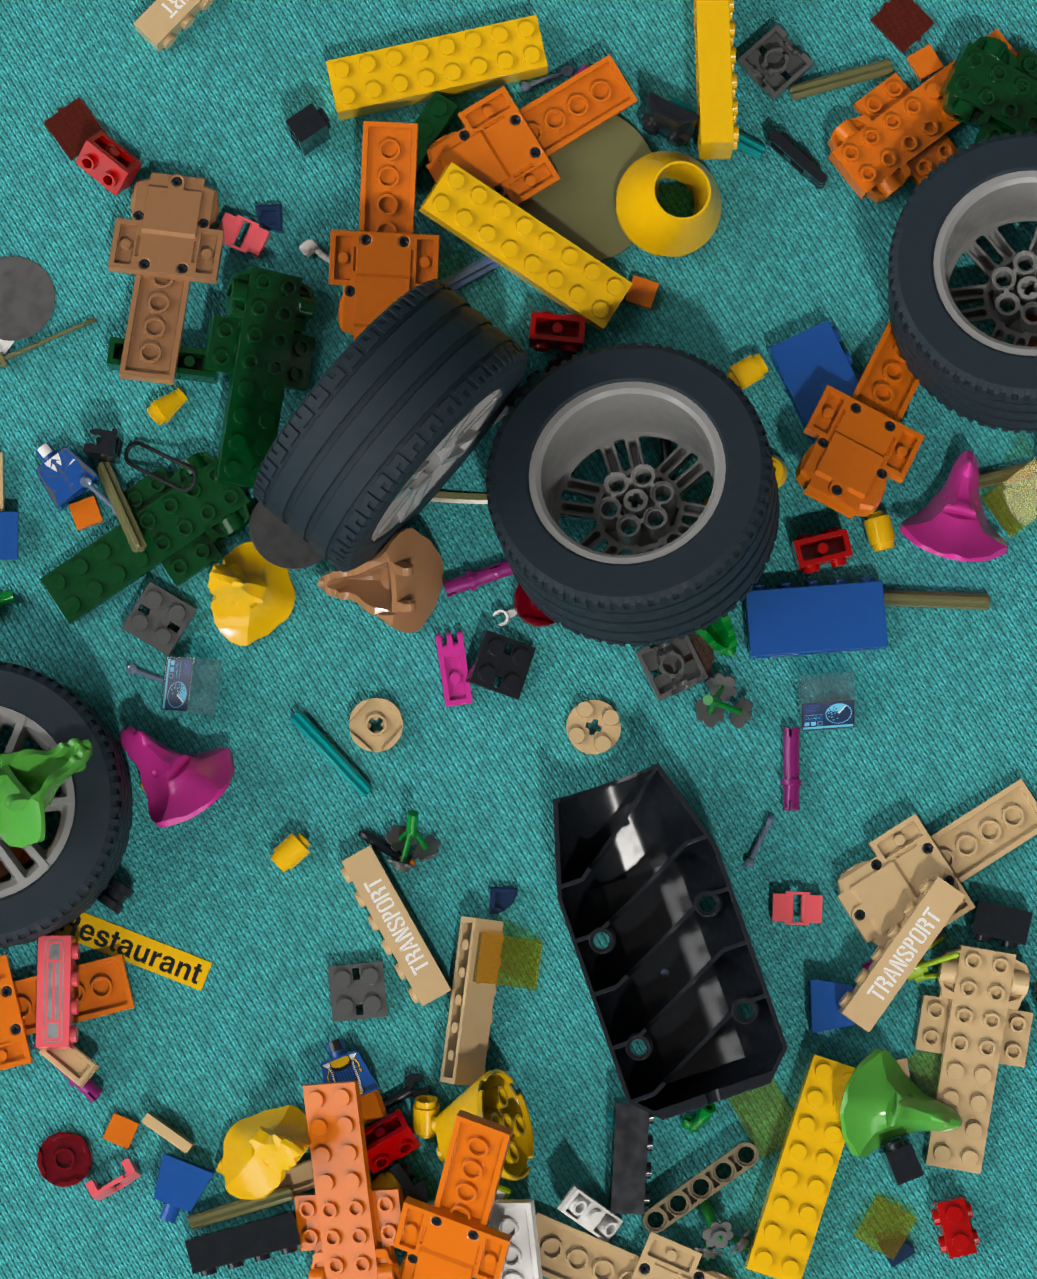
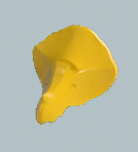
(249, 595)
(261, 1151)

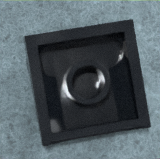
(668, 121)

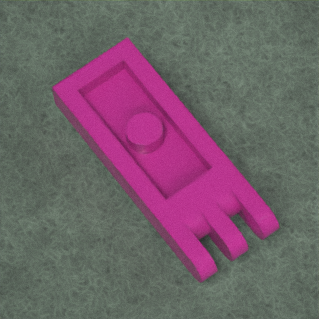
(454, 670)

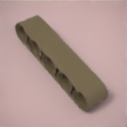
(686, 1188)

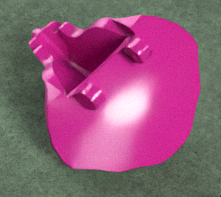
(955, 519)
(174, 781)

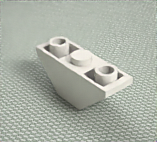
(589, 1213)

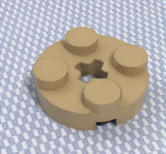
(586, 713)
(376, 740)

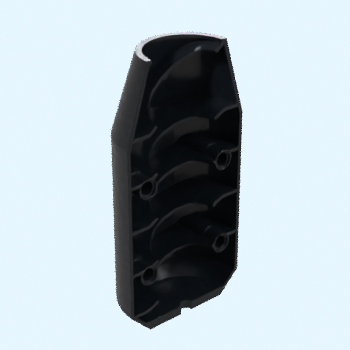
(636, 869)

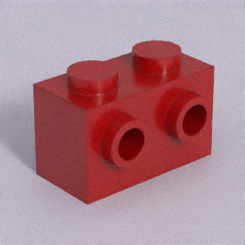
(108, 163)
(556, 332)
(827, 548)
(389, 1141)
(955, 1229)

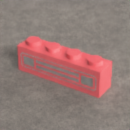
(57, 993)

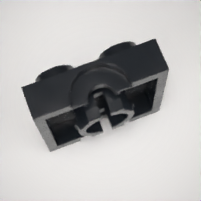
(494, 663)

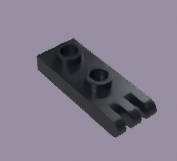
(799, 160)

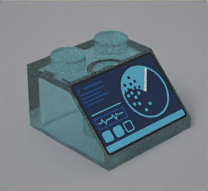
(191, 686)
(826, 701)

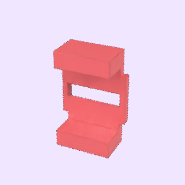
(254, 240)
(783, 908)
(99, 1193)

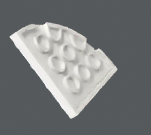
(517, 1219)

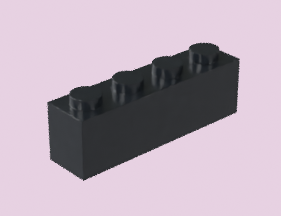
(629, 1159)
(243, 1242)

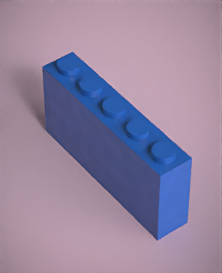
(810, 364)
(816, 618)

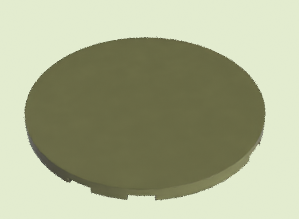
(585, 197)

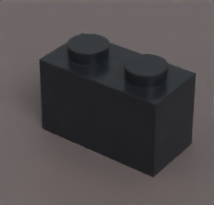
(309, 128)
(1000, 923)
(901, 1161)

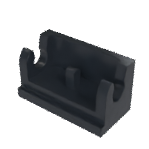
(108, 446)

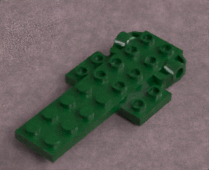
(992, 89)
(263, 354)
(177, 531)

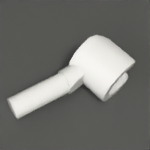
(310, 247)
(509, 614)

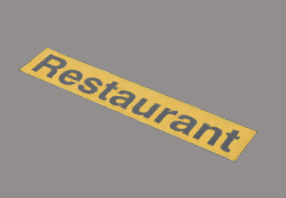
(138, 950)

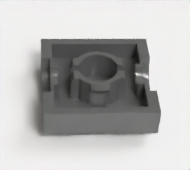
(780, 57)
(157, 626)
(675, 672)
(366, 990)

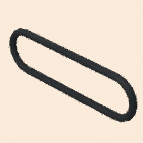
(165, 456)

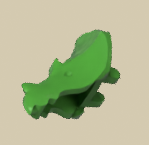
(30, 783)
(886, 1104)

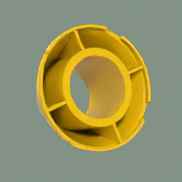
(648, 223)

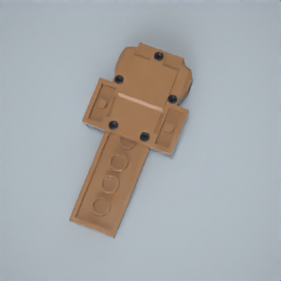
(166, 249)

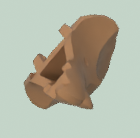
(395, 585)

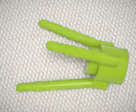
(922, 966)

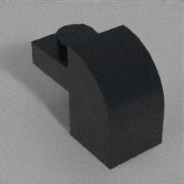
(405, 1177)

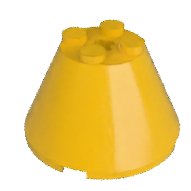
(496, 1101)

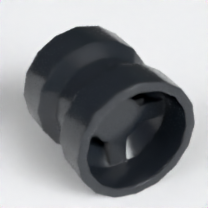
(115, 895)

